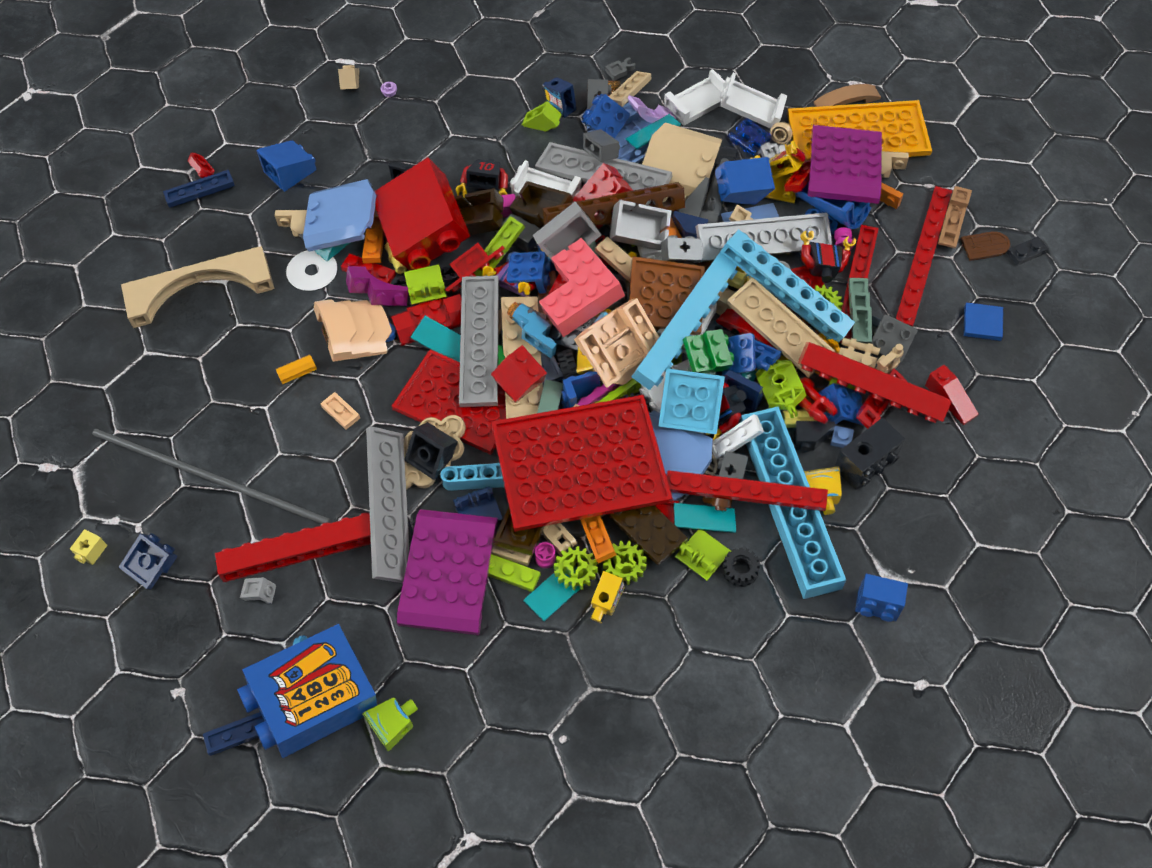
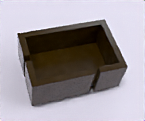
(535, 198)
(484, 213)

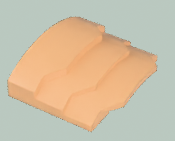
(353, 328)
(618, 342)

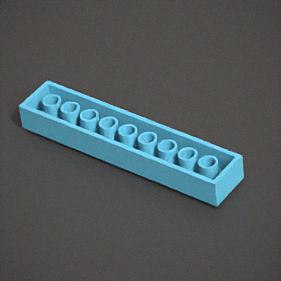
(800, 529)

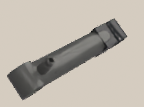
(713, 201)

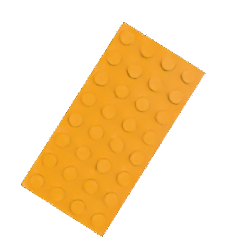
(899, 122)

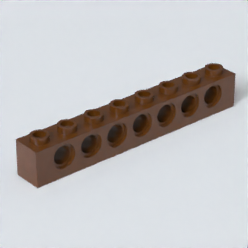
(656, 194)

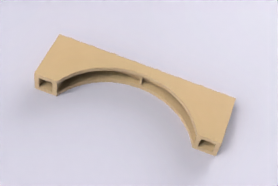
(146, 295)

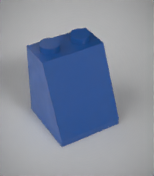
(286, 163)
(745, 180)

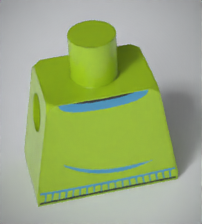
(390, 721)

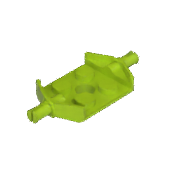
(784, 394)

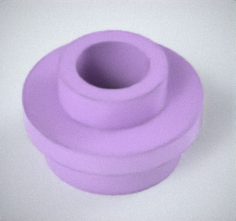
(389, 89)

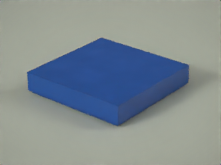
(983, 321)

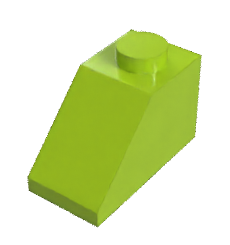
(542, 117)

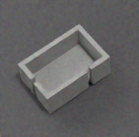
(640, 225)
(566, 230)

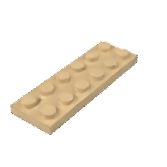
(774, 321)

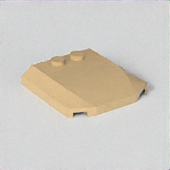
(683, 153)

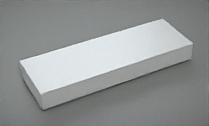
(737, 436)

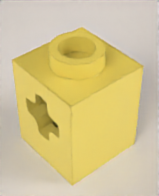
(88, 547)

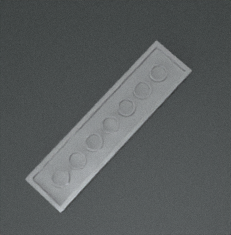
(573, 162)
(774, 234)
(479, 341)
(387, 504)

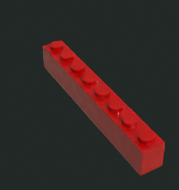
(875, 382)
(293, 547)

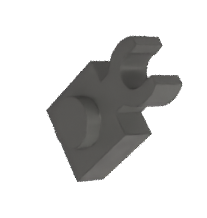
(617, 69)

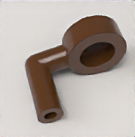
(719, 503)

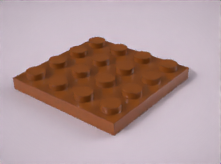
(663, 288)

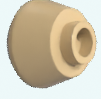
(781, 132)

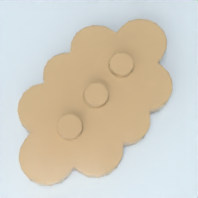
(452, 426)

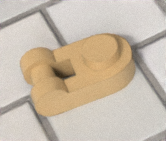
(554, 533)

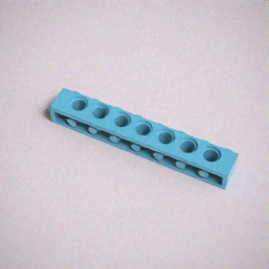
(787, 286)

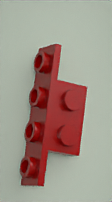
(470, 262)

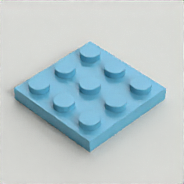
(691, 401)

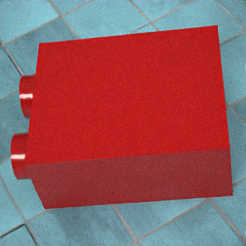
(420, 215)

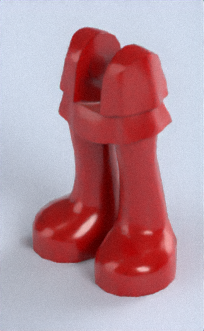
(820, 405)

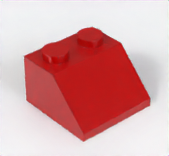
(519, 374)

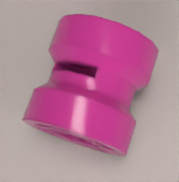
(840, 234)
(545, 550)

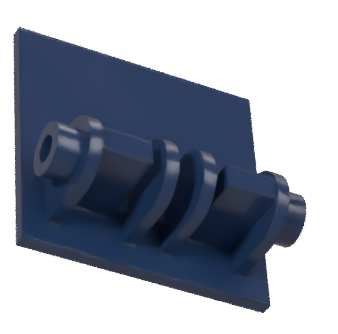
(479, 504)

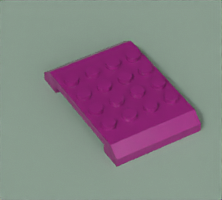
(845, 164)
(447, 572)

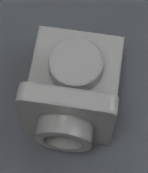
(768, 150)
(258, 590)

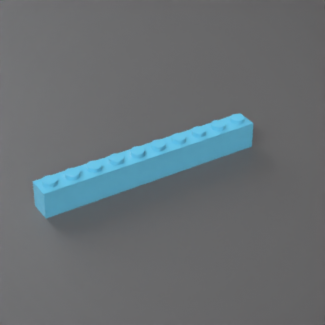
(685, 320)

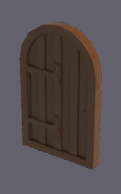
(985, 245)

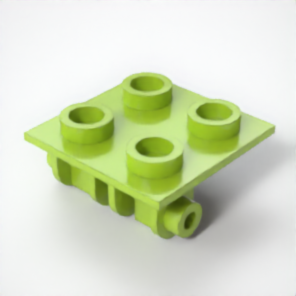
(425, 284)
(702, 554)

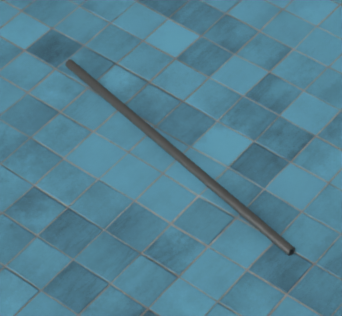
(212, 477)

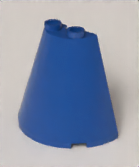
(846, 212)

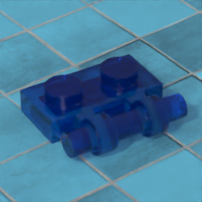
(753, 133)

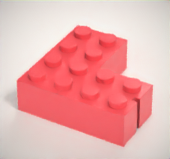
(587, 291)

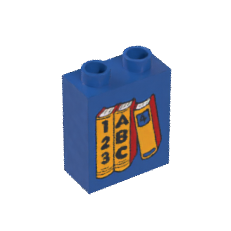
(307, 691)

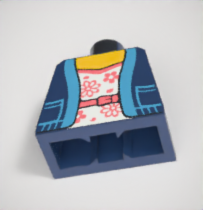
(560, 95)

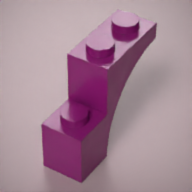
(379, 292)

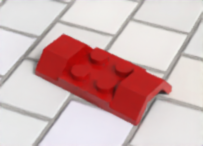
(444, 311)

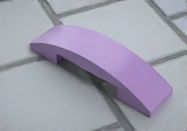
(649, 114)

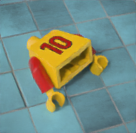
(786, 161)

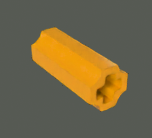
(296, 369)

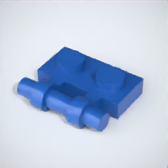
(765, 355)

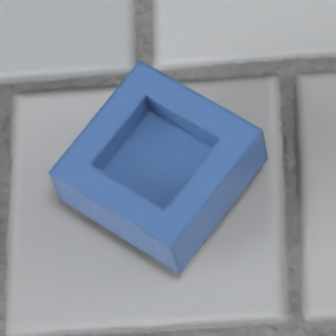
(841, 436)

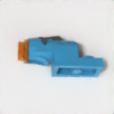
(534, 327)

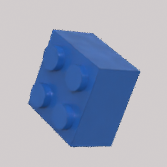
(881, 597)

